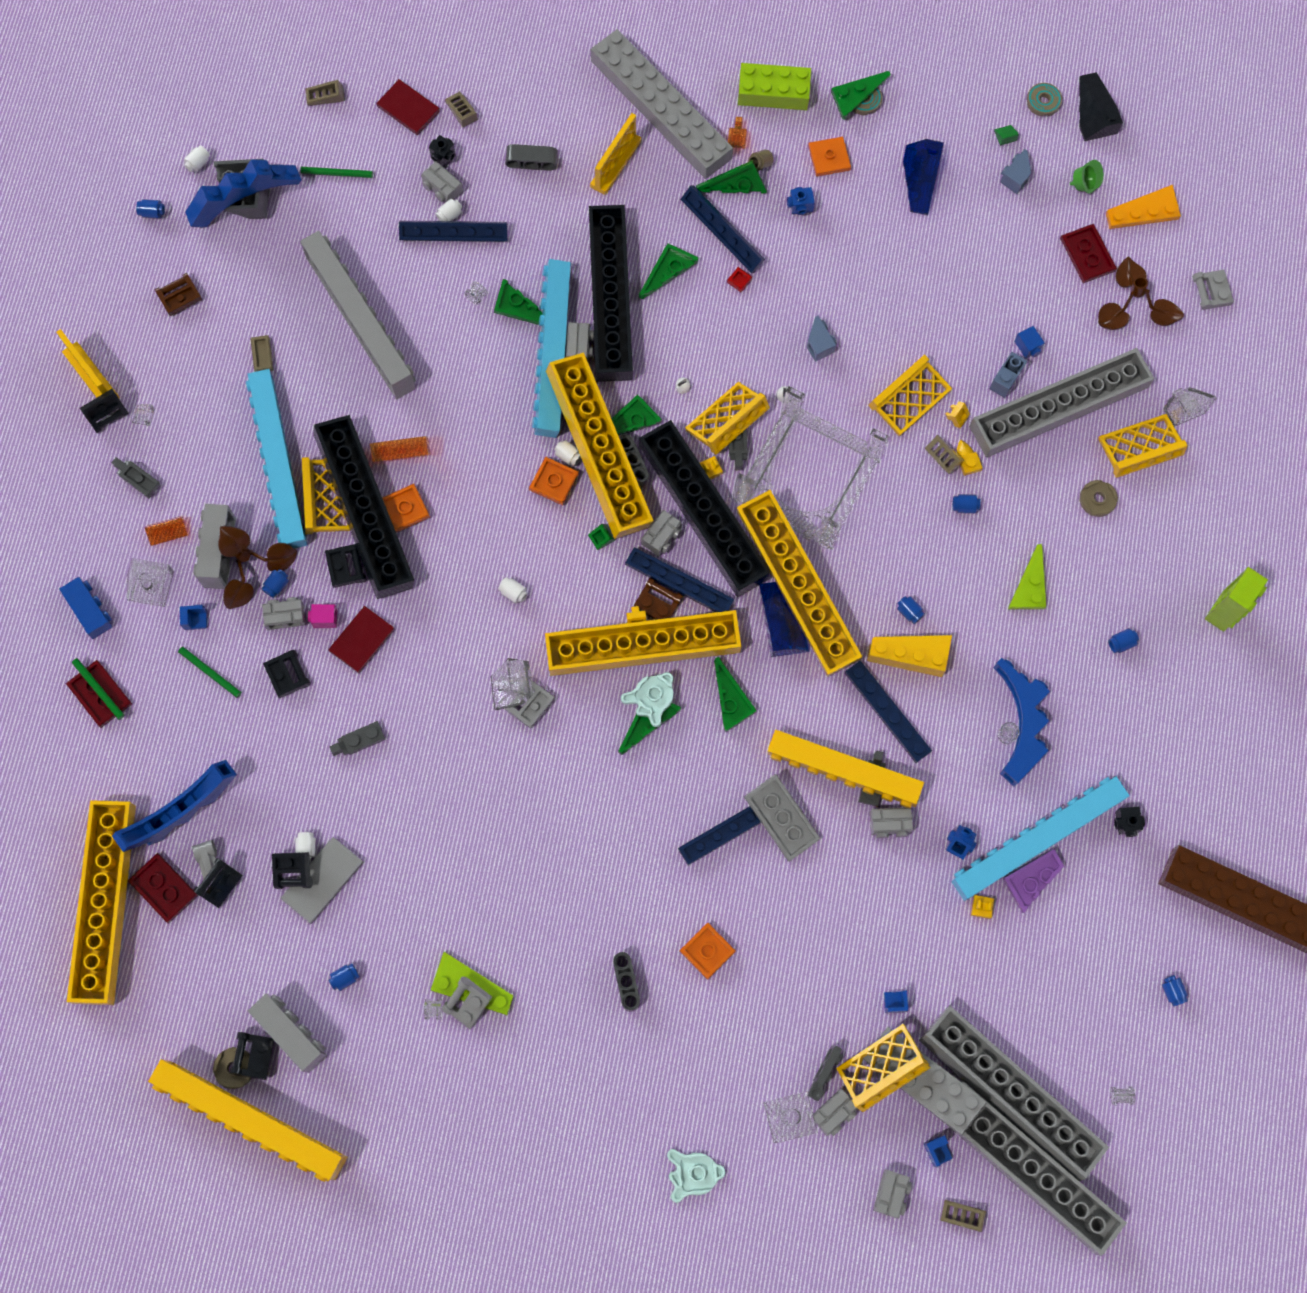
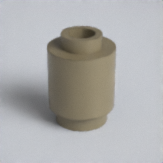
(762, 159)

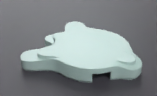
(652, 696)
(694, 1174)

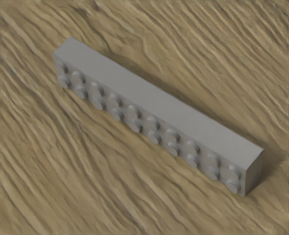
(661, 104)
(358, 314)
(1061, 402)
(1014, 1093)
(1043, 1179)

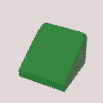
(1006, 134)
(601, 536)

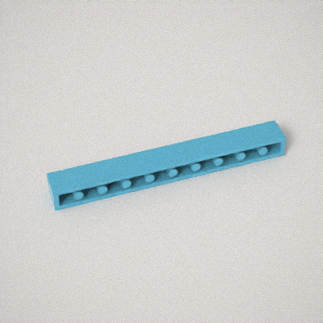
(552, 345)
(277, 459)
(1039, 838)

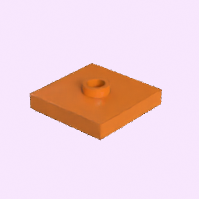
(829, 156)
(553, 480)
(405, 508)
(707, 951)

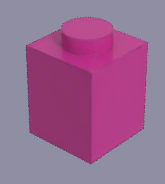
(323, 616)

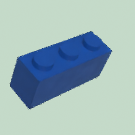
(86, 607)

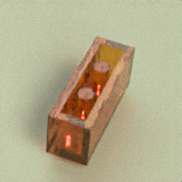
(400, 449)

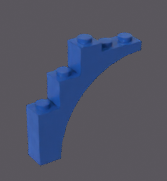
(235, 186)
(1031, 721)
(178, 811)

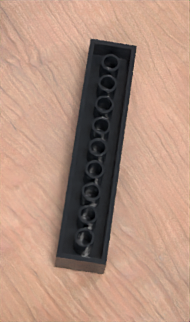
(610, 293)
(363, 507)
(704, 508)

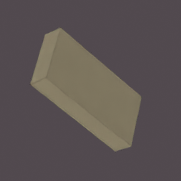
(261, 353)

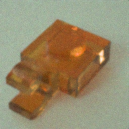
(737, 135)

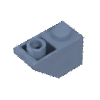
(1018, 173)
(820, 342)
(1008, 374)

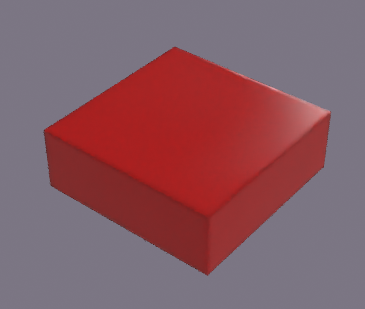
(739, 279)

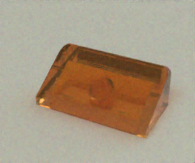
(166, 530)

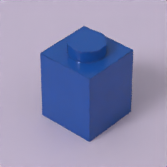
(1029, 342)

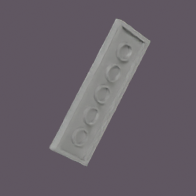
(935, 1089)

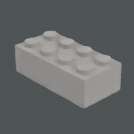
(212, 566)
(287, 1033)

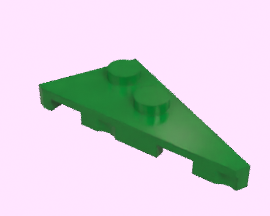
(852, 94)
(740, 179)
(669, 265)
(515, 305)
(635, 416)
(733, 701)
(642, 728)

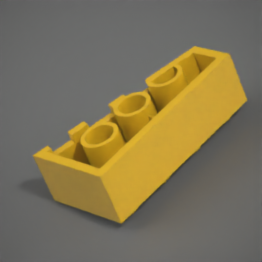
(912, 653)

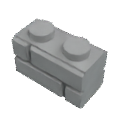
(441, 182)
(579, 339)
(661, 532)
(283, 614)
(891, 821)
(834, 1113)
(892, 1194)

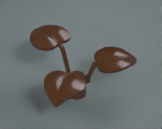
(1133, 275)
(234, 543)

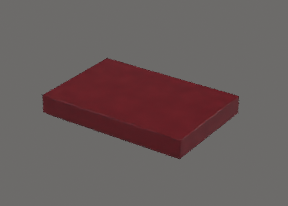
(408, 107)
(1088, 253)
(361, 639)
(91, 701)
(162, 888)

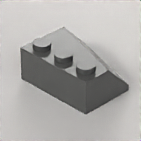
(251, 206)

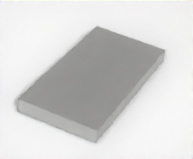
(782, 817)
(329, 873)

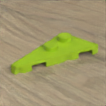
(1031, 589)

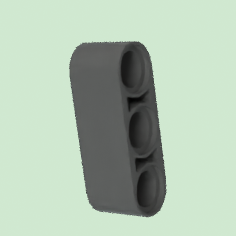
(531, 157)
(633, 454)
(626, 971)

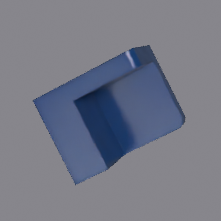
(193, 617)
(896, 1002)
(938, 1150)

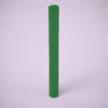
(336, 172)
(210, 672)
(98, 689)

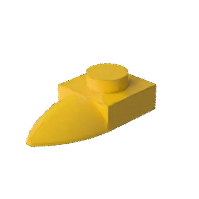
(971, 460)

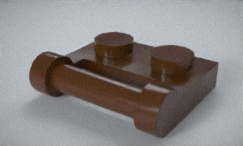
(180, 298)
(654, 606)

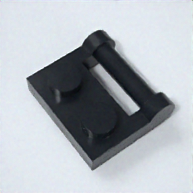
(102, 407)
(339, 567)
(280, 675)
(291, 863)
(221, 885)
(259, 1056)

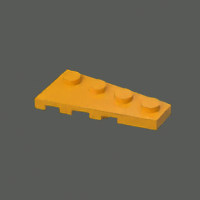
(1148, 209)

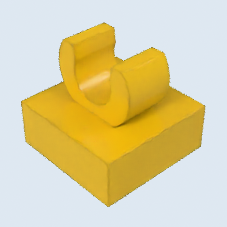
(959, 414)
(711, 467)
(636, 615)
(982, 907)

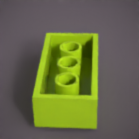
(774, 86)
(1237, 599)

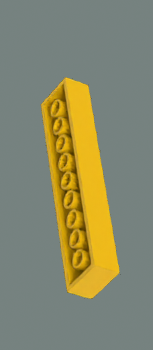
(599, 445)
(799, 583)
(643, 643)
(100, 906)
(247, 1119)

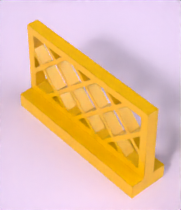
(616, 156)
(85, 366)
(897, 386)
(735, 423)
(1151, 456)
(309, 499)
(887, 1084)

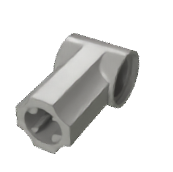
(205, 855)

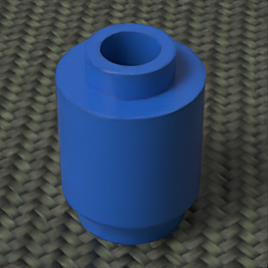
(150, 208)
(965, 503)
(275, 583)
(910, 609)
(1123, 641)
(343, 977)
(1175, 990)

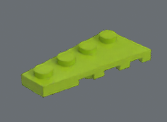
(450, 972)

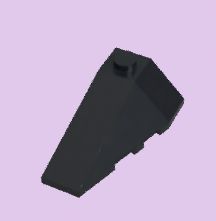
(1097, 109)

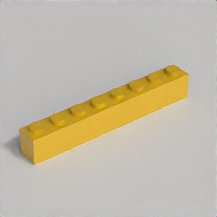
(845, 768)

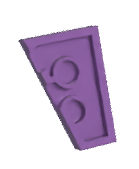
(1032, 878)

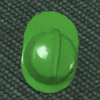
(1088, 177)

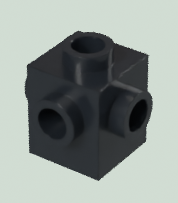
(442, 150)
(1129, 821)

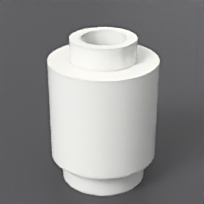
(196, 159)
(449, 210)
(567, 453)
(513, 590)
(305, 843)

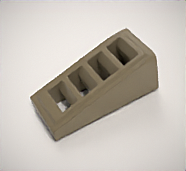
(325, 99)
(466, 119)
(957, 458)
(981, 1219)

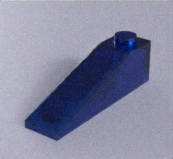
(921, 168)
(782, 628)

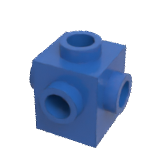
(801, 200)
(961, 841)

